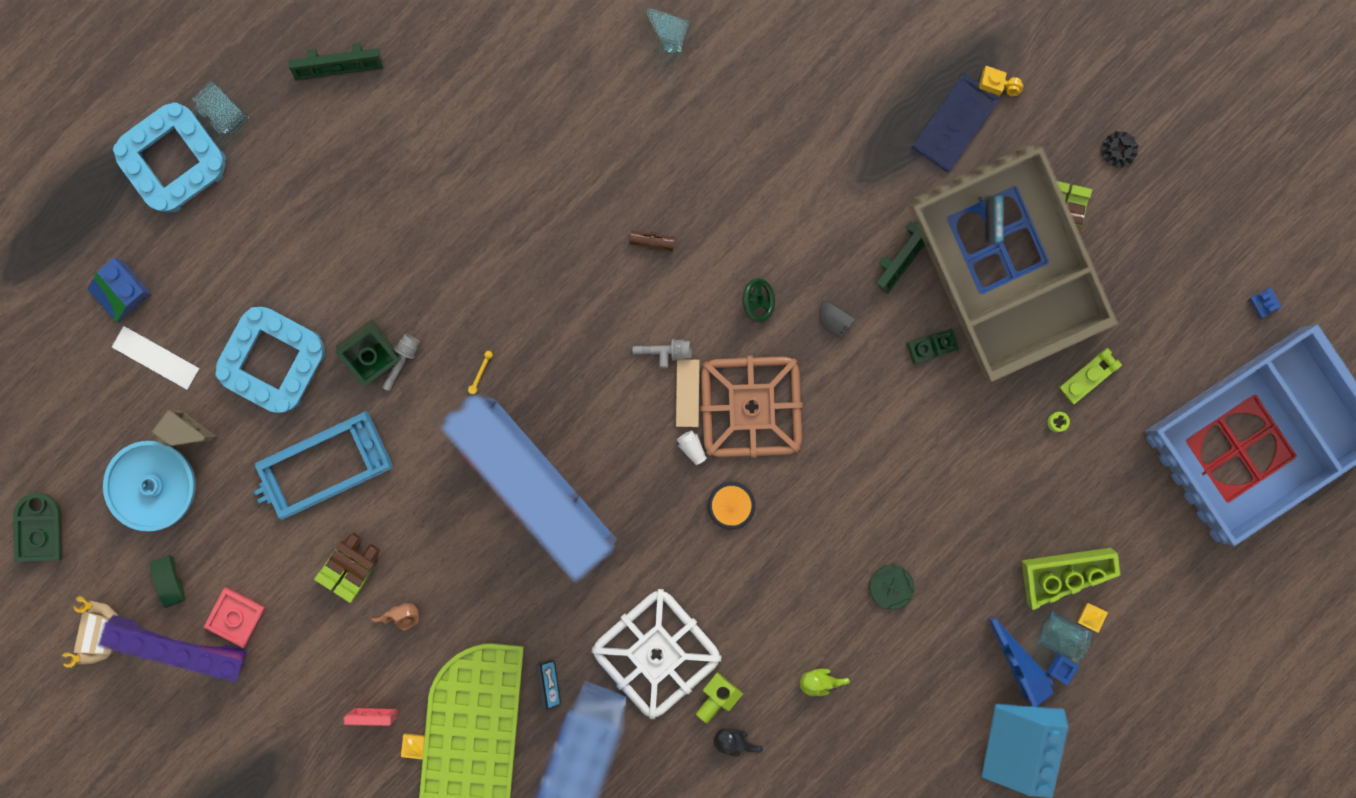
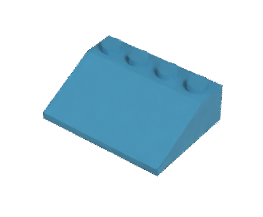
(1025, 748)

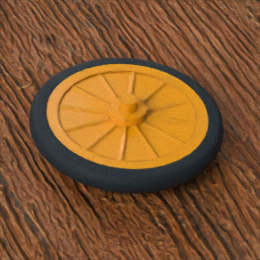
(731, 505)

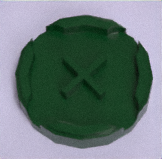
(891, 587)

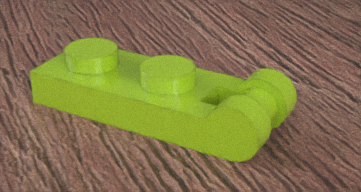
(1089, 376)

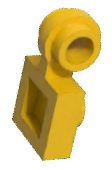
(994, 82)

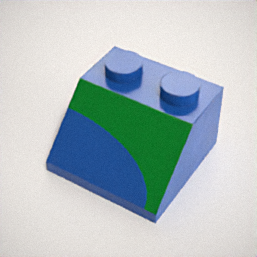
(118, 289)

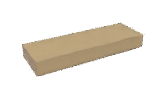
(687, 393)

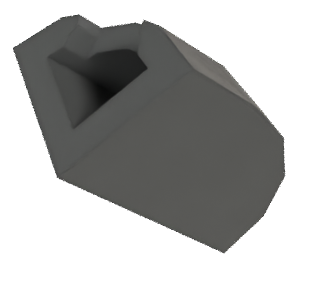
(834, 319)

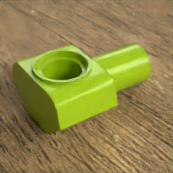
(714, 701)

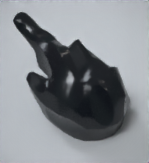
(731, 742)

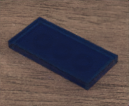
(955, 123)

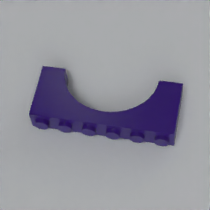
(129, 638)

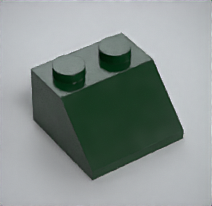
(367, 352)

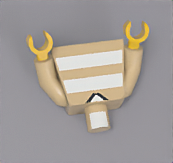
(90, 629)

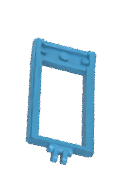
(368, 443)

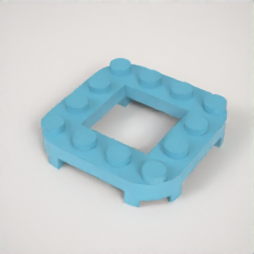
(188, 185)
(240, 344)

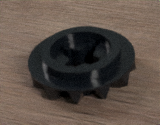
(1114, 157)

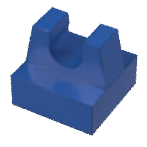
(1265, 302)
(1062, 669)

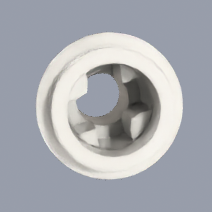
(691, 446)

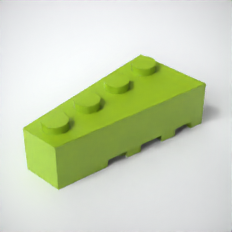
(1059, 575)

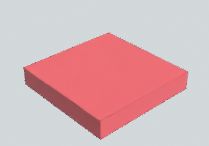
(234, 617)
(370, 716)

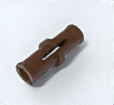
(652, 240)

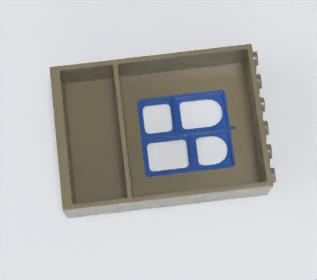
(1029, 309)

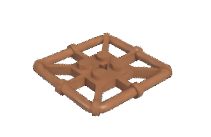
(742, 418)

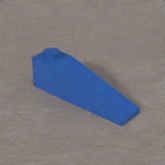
(1030, 678)

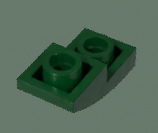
(932, 346)
(165, 579)

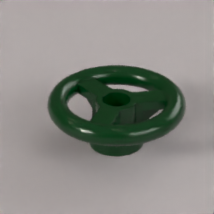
(755, 299)

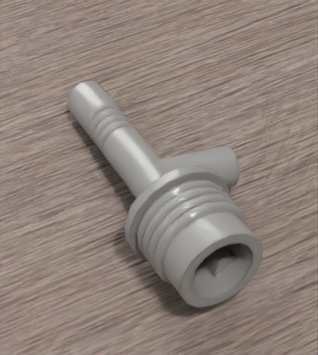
(407, 349)
(678, 349)

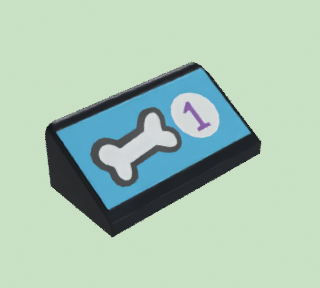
(994, 219)
(548, 684)

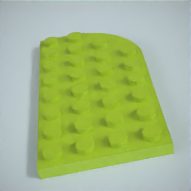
(473, 724)

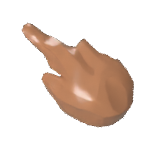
(404, 616)

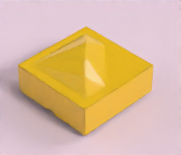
(1092, 617)
(412, 746)

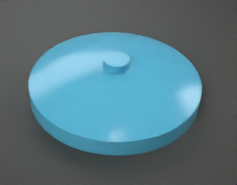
(149, 486)

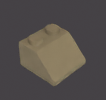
(181, 429)

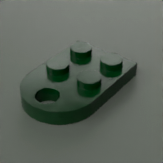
(37, 532)

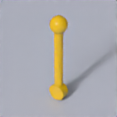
(473, 388)

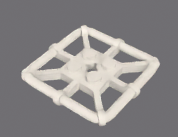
(655, 669)

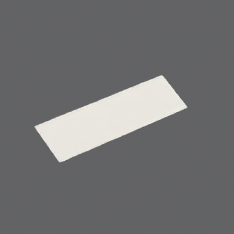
(155, 357)

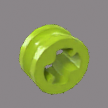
(1052, 426)

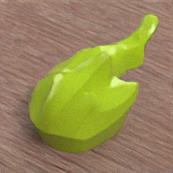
(818, 682)

